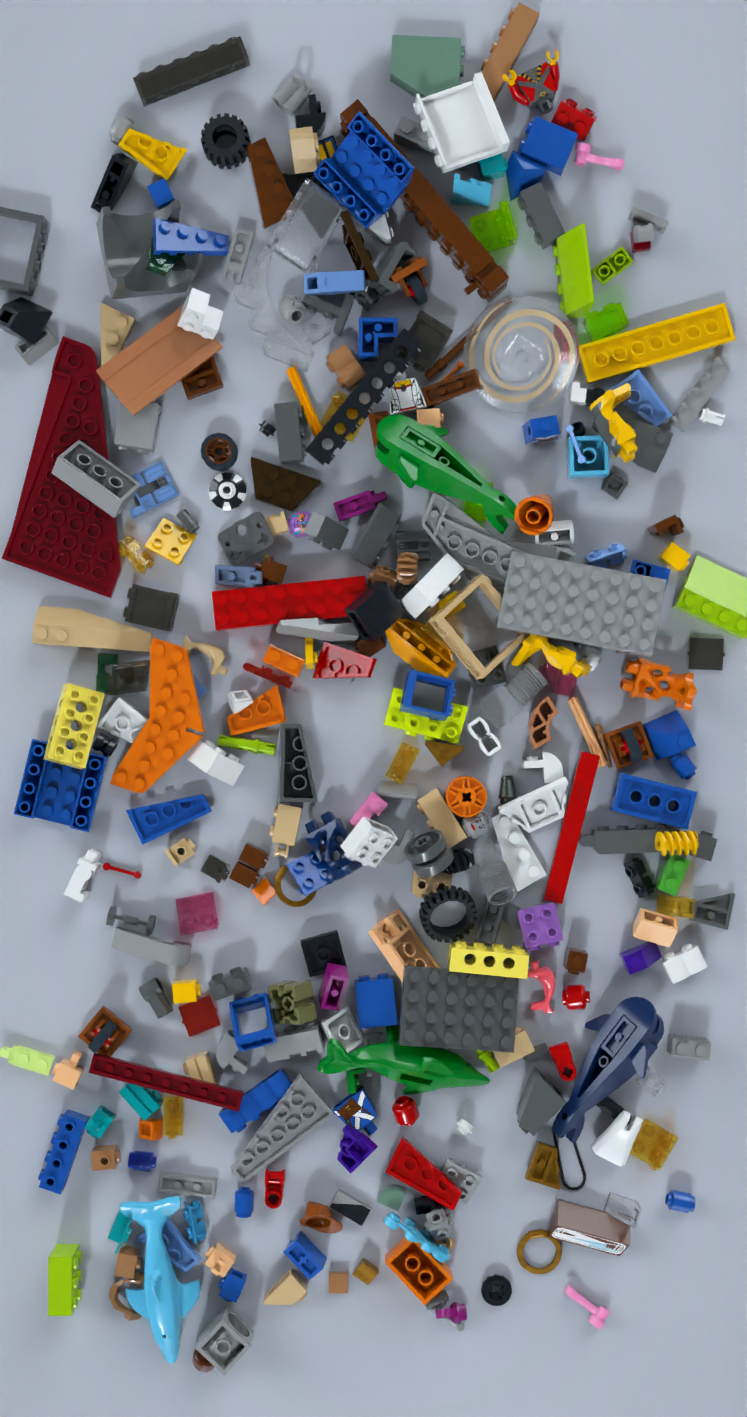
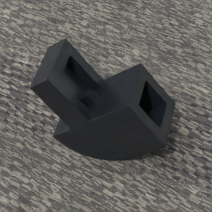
(315, 118)

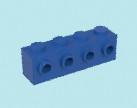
(63, 1152)

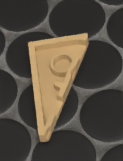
(114, 331)

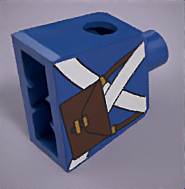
(541, 429)
(357, 1111)

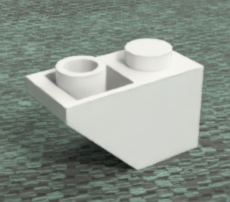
(381, 230)

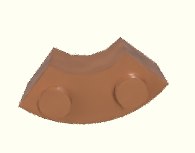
(540, 722)

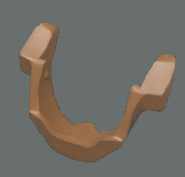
(113, 1296)

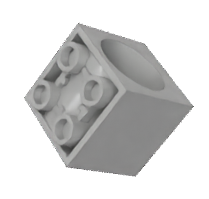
(225, 1340)

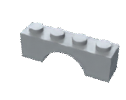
(412, 136)

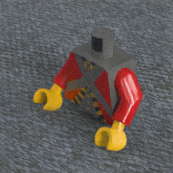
(536, 85)

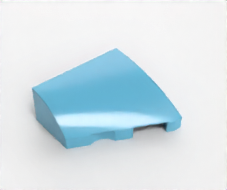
(470, 192)

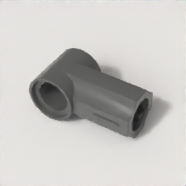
(153, 993)

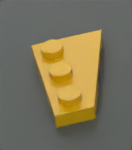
(152, 153)

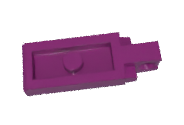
(358, 504)

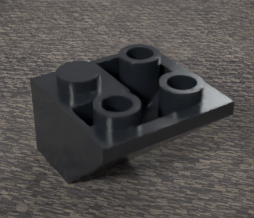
(24, 319)

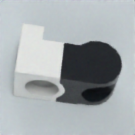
(583, 396)

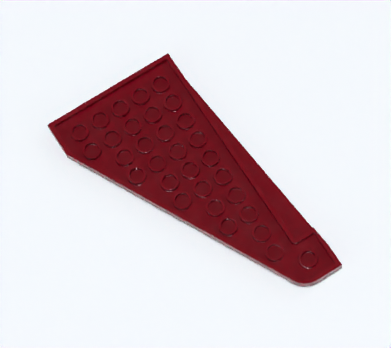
(54, 524)

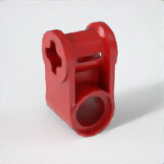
(563, 1058)
(274, 1185)

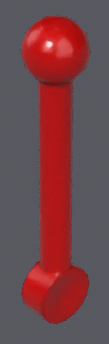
(106, 866)

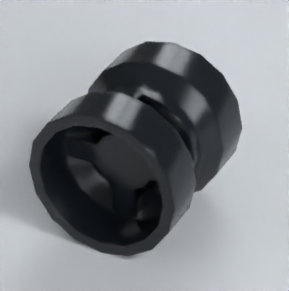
(104, 744)

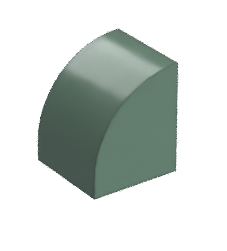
(392, 1196)

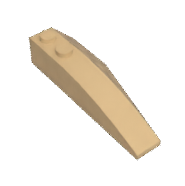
(86, 630)

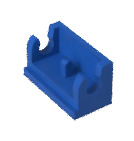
(305, 1255)

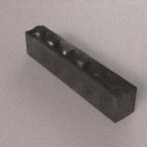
(191, 70)

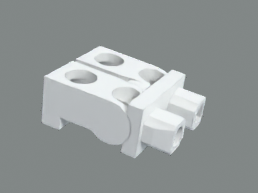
(82, 875)

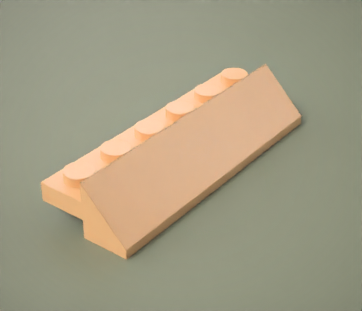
(400, 943)

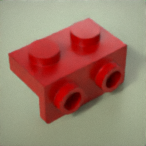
(574, 118)

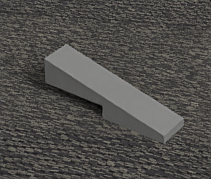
(310, 628)

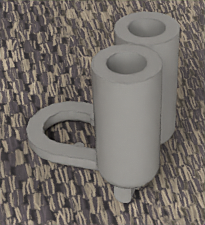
(292, 94)

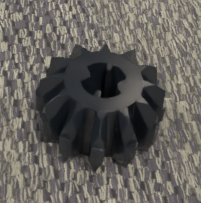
(462, 861)

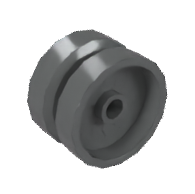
(429, 853)

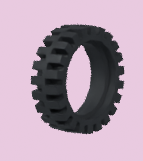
(453, 931)

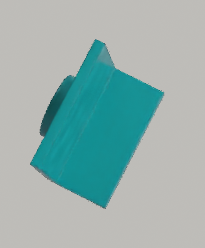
(120, 1230)

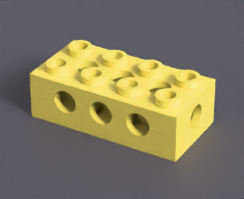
(86, 722)
(476, 965)

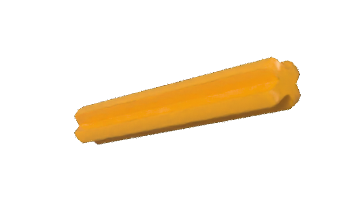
(304, 400)

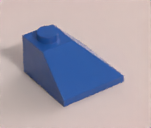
(668, 735)

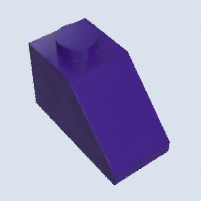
(640, 957)

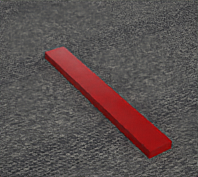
(571, 827)

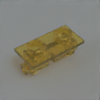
(129, 548)
(402, 763)
(172, 1117)

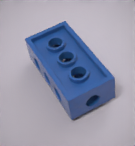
(659, 812)

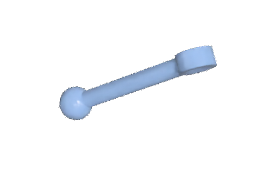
(581, 459)

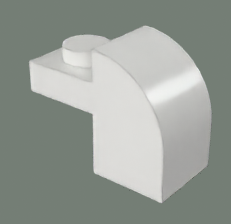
(550, 764)

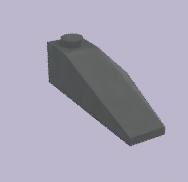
(651, 443)

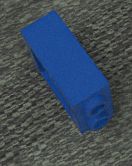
(416, 676)
(258, 1038)

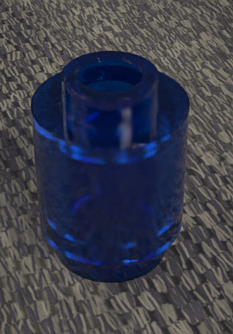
(142, 1161)

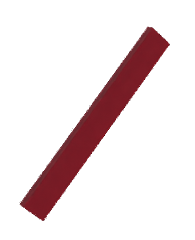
(166, 1082)

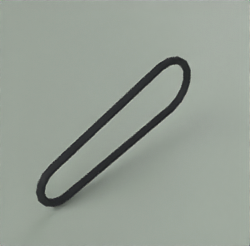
(560, 1166)

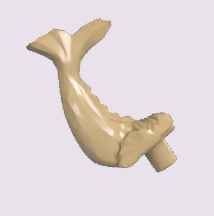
(215, 654)

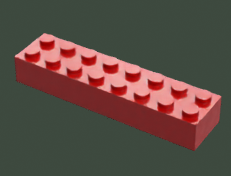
(273, 603)

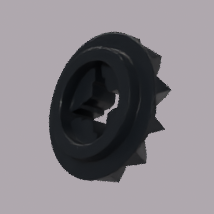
(494, 1298)

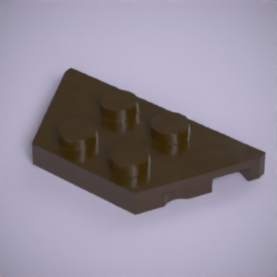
(354, 243)
(280, 485)

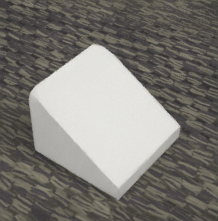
(239, 700)

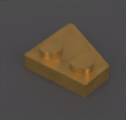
(544, 1166)

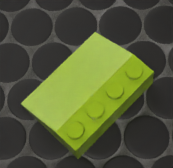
(574, 273)
(715, 597)

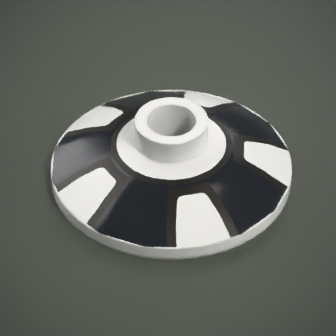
(234, 498)

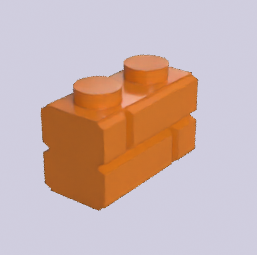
(284, 660)

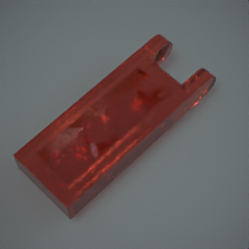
(266, 673)

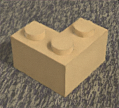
(304, 147)

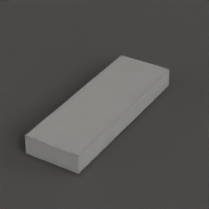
(187, 1185)

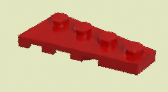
(419, 1173)

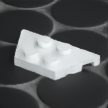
(538, 806)

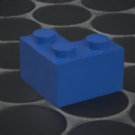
(374, 331)

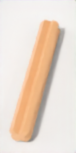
(586, 730)

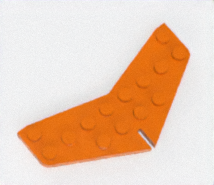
(172, 711)

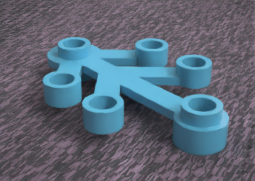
(412, 1234)

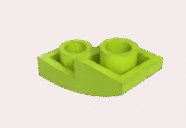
(612, 266)

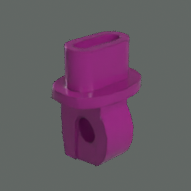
(456, 1313)

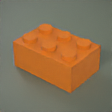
(418, 1269)

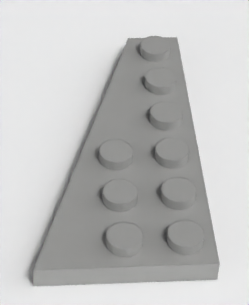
(290, 1121)

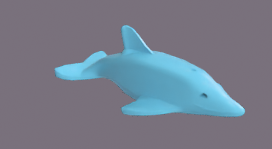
(163, 1297)

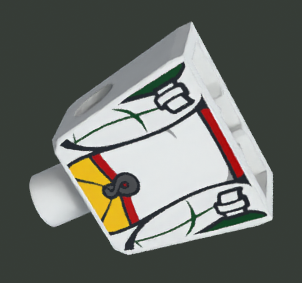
(405, 396)

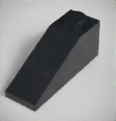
(114, 181)

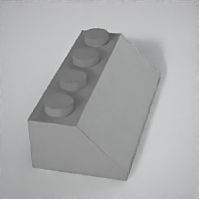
(95, 478)

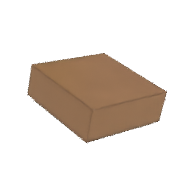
(338, 1282)

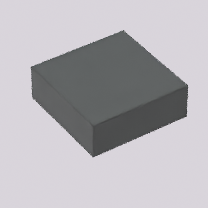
(614, 486)

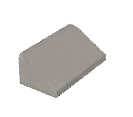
(31, 353)
(397, 790)

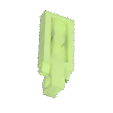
(28, 1059)

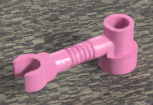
(583, 155)
(598, 1314)

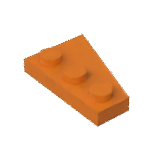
(263, 712)

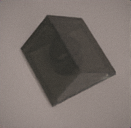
(127, 677)

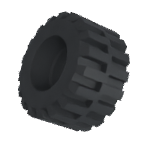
(219, 127)

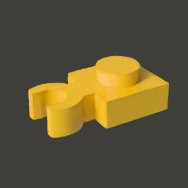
(310, 655)

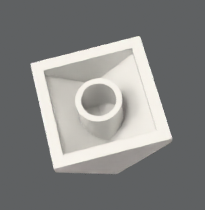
(343, 1028)

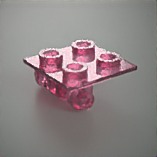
(197, 913)

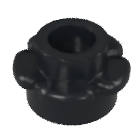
(267, 428)

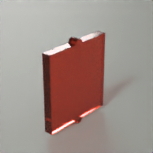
(199, 1015)

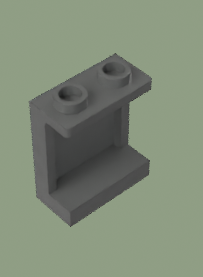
(383, 285)

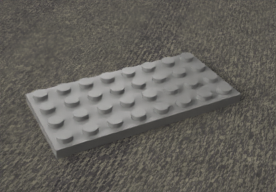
(581, 603)

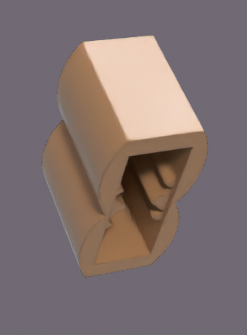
(346, 367)

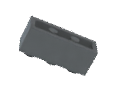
(540, 215)
(289, 432)

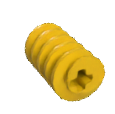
(676, 841)

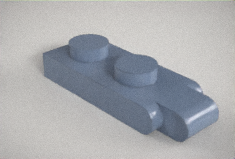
(237, 575)

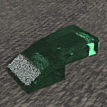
(103, 660)

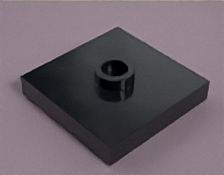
(322, 950)

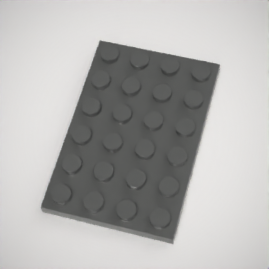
(457, 1010)

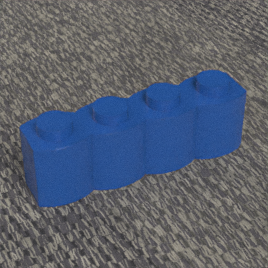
(256, 1100)

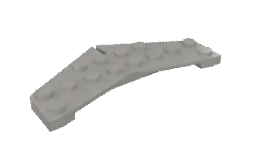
(474, 546)

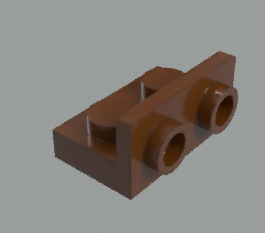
(670, 524)

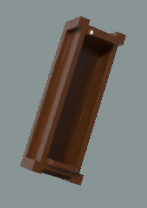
(452, 388)

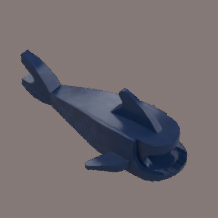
(616, 1055)

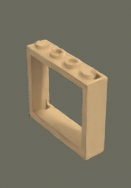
(457, 644)

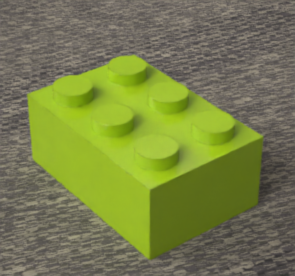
(64, 1279)

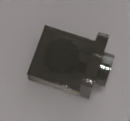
(216, 868)

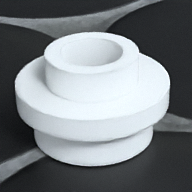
(464, 1127)

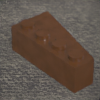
(269, 184)

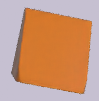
(264, 891)
(151, 1129)

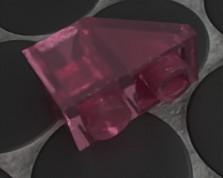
(557, 681)

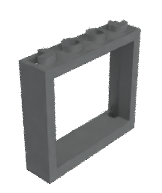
(37, 248)

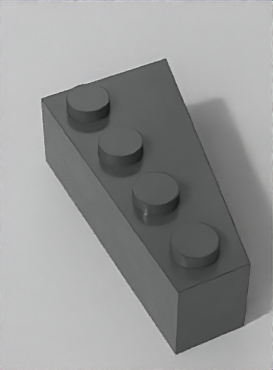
(295, 775)

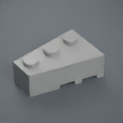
(296, 1041)

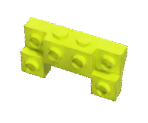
(445, 730)

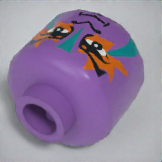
(298, 522)

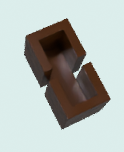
(244, 874)

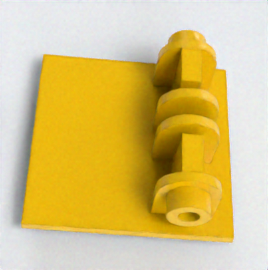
(170, 541)

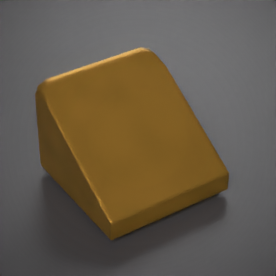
(365, 1271)

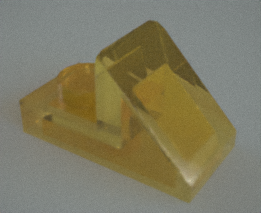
(675, 905)

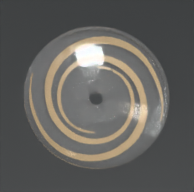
(518, 326)

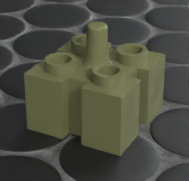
(293, 1002)

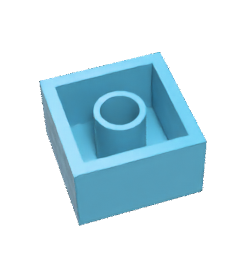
(595, 454)

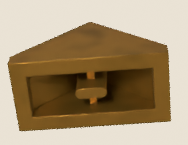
(442, 751)

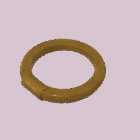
(277, 885)
(536, 1234)

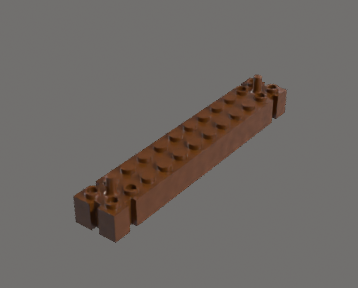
(442, 224)

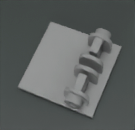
(463, 1178)

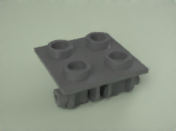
(495, 677)

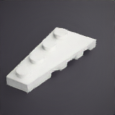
(123, 720)
(517, 852)

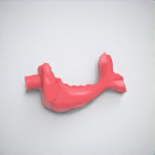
(547, 978)

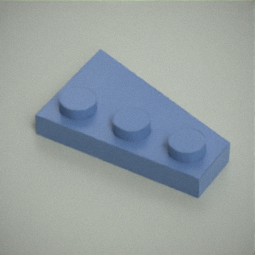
(644, 400)
(177, 1247)

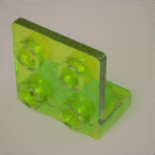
(495, 228)

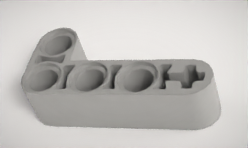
(152, 948)

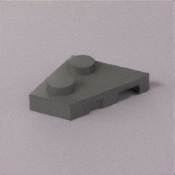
(714, 911)

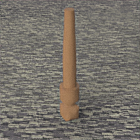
(600, 735)

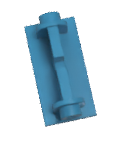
(191, 1214)

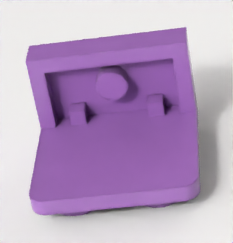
(540, 926)

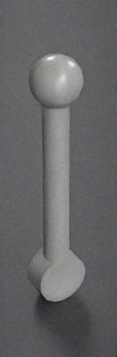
(460, 1326)

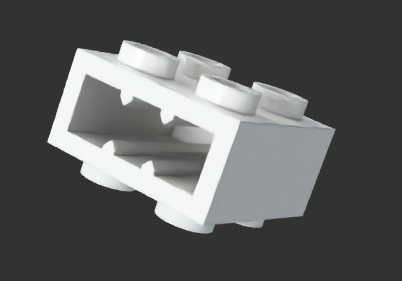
(368, 842)

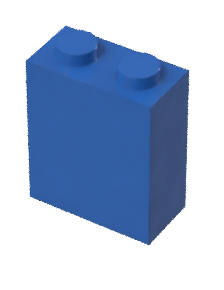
(548, 144)
(375, 1001)

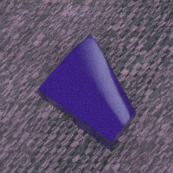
(354, 1148)

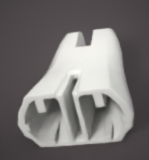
(618, 1139)

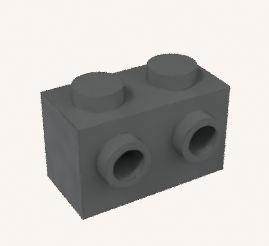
(326, 531)
(230, 983)

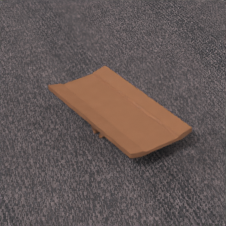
(155, 363)

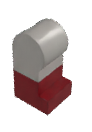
(641, 238)

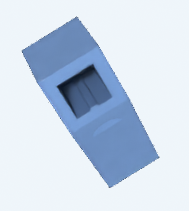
(334, 282)

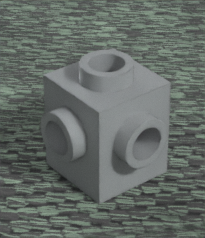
(439, 1224)

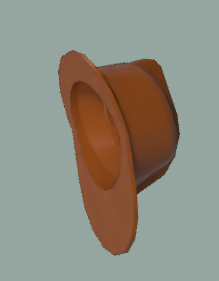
(319, 1218)

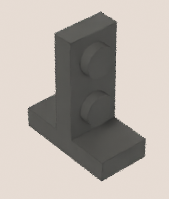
(331, 311)

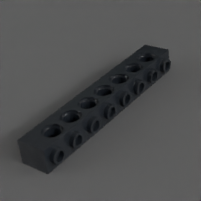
(403, 340)

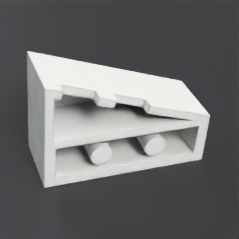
(432, 585)

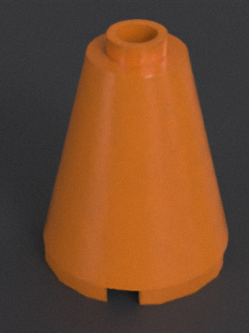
(534, 514)

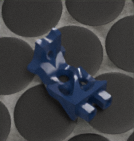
(328, 836)

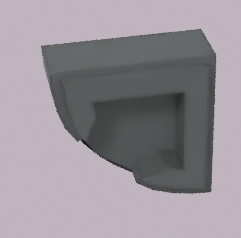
(539, 1050)

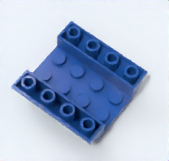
(365, 172)
(60, 791)

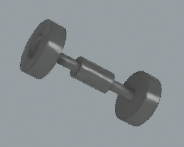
(130, 920)

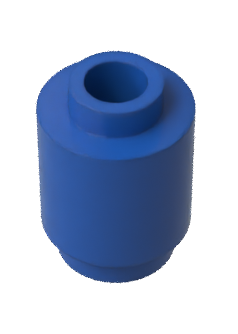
(683, 765)
(680, 1201)
(244, 1202)

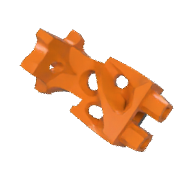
(650, 674)

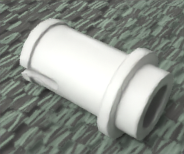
(711, 417)

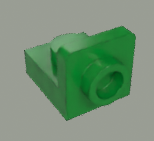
(353, 1080)

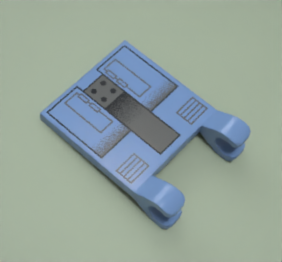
(154, 490)

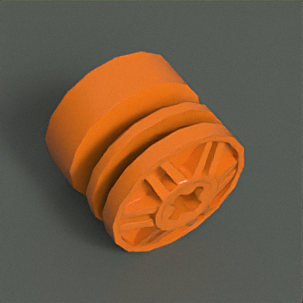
(454, 796)

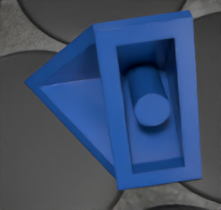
(522, 173)

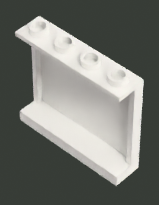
(462, 124)

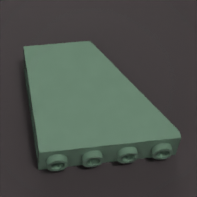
(426, 63)

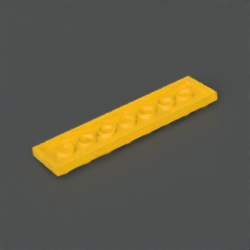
(656, 343)

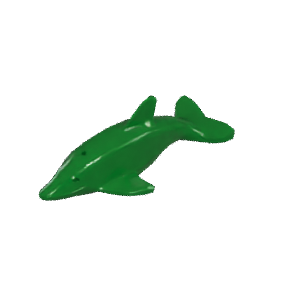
(417, 1067)

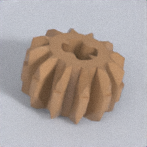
(407, 568)

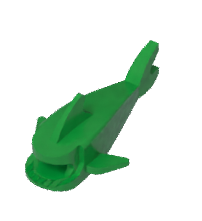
(428, 461)

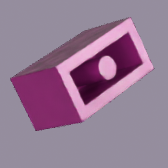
(333, 987)

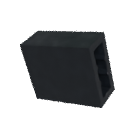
(374, 610)

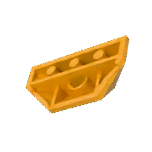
(419, 648)

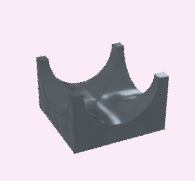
(125, 253)

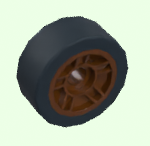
(209, 450)

